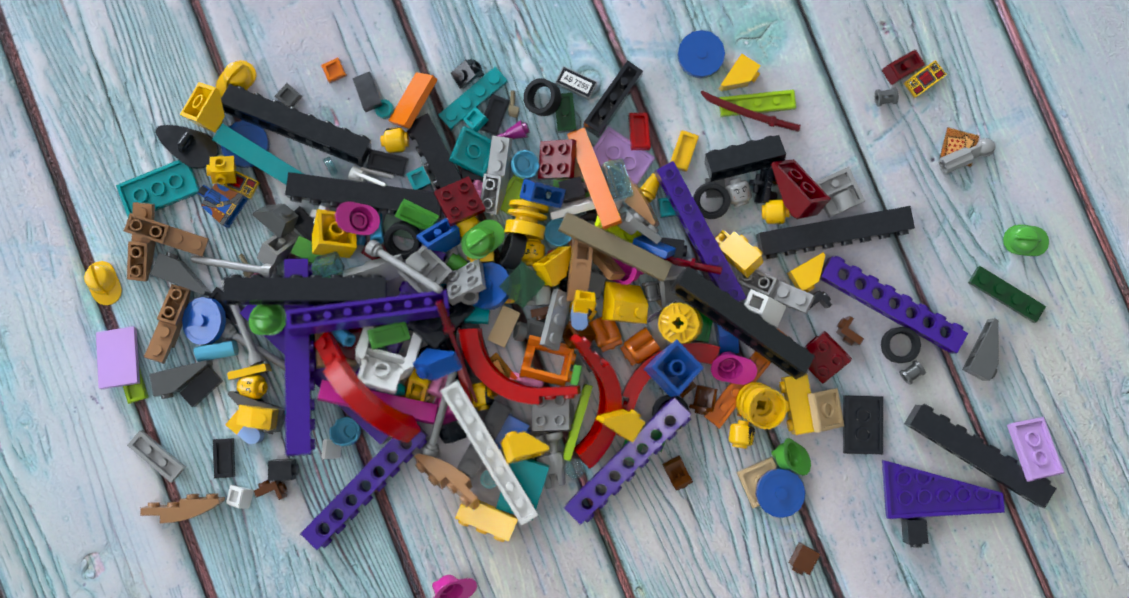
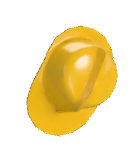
(237, 74)
(103, 283)

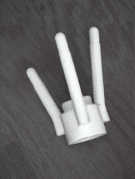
(361, 175)

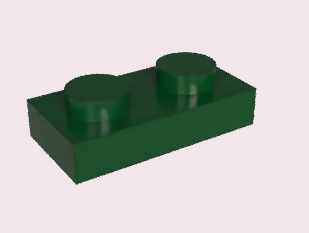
(565, 114)

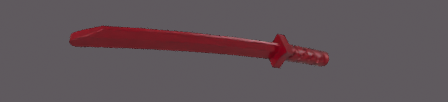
(771, 121)
(694, 265)
(449, 328)

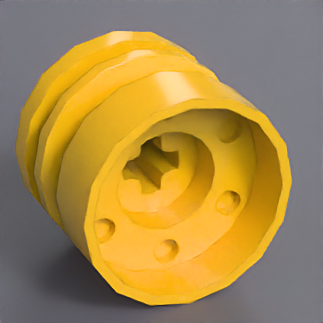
(526, 219)
(692, 323)
(761, 405)

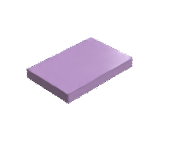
(616, 146)
(117, 358)
(1035, 449)

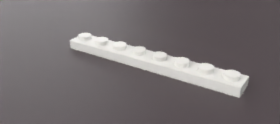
(489, 452)

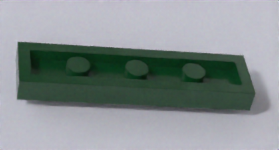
(1007, 294)

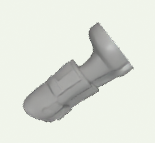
(555, 458)

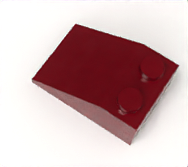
(798, 190)

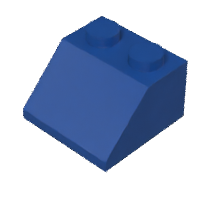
(673, 368)

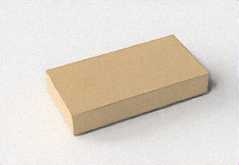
(504, 326)

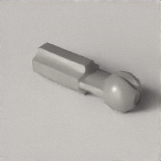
(965, 156)

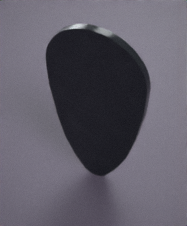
(187, 145)

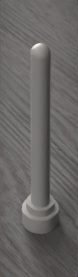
(374, 249)
(264, 270)
(230, 333)
(255, 356)
(431, 448)

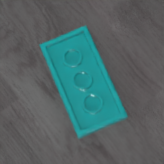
(159, 187)

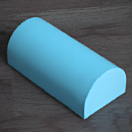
(216, 350)

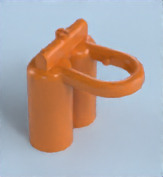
(606, 333)
(639, 347)

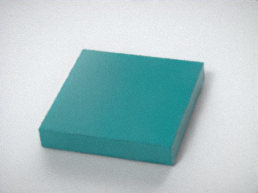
(471, 151)

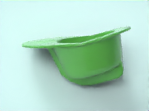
(482, 239)
(1026, 240)
(267, 319)
(792, 457)

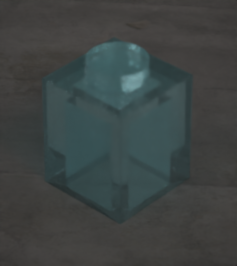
(328, 265)

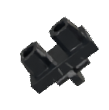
(762, 186)

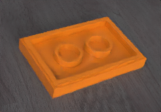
(413, 100)

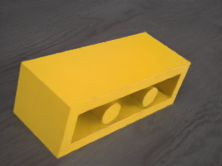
(798, 406)
(488, 519)

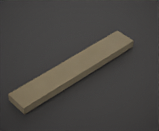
(615, 247)

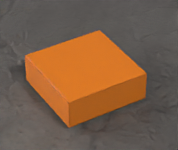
(333, 70)

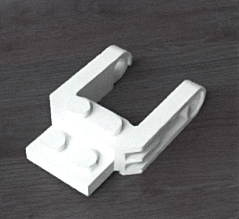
(384, 369)

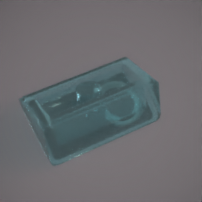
(617, 179)

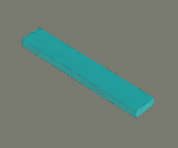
(253, 153)

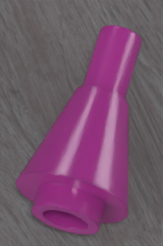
(517, 131)

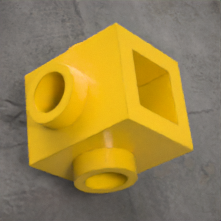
(222, 169)

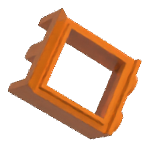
(560, 380)

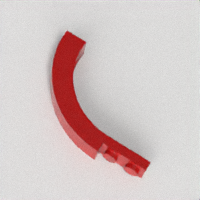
(701, 352)
(490, 375)
(359, 396)
(599, 437)

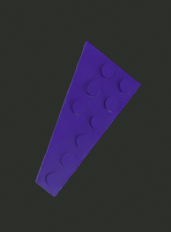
(924, 494)

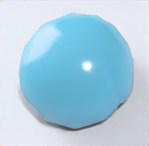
(524, 164)
(554, 236)
(345, 431)

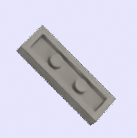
(555, 320)
(156, 456)

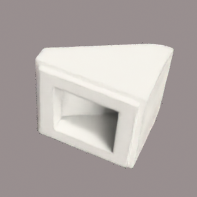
(330, 450)
(239, 497)

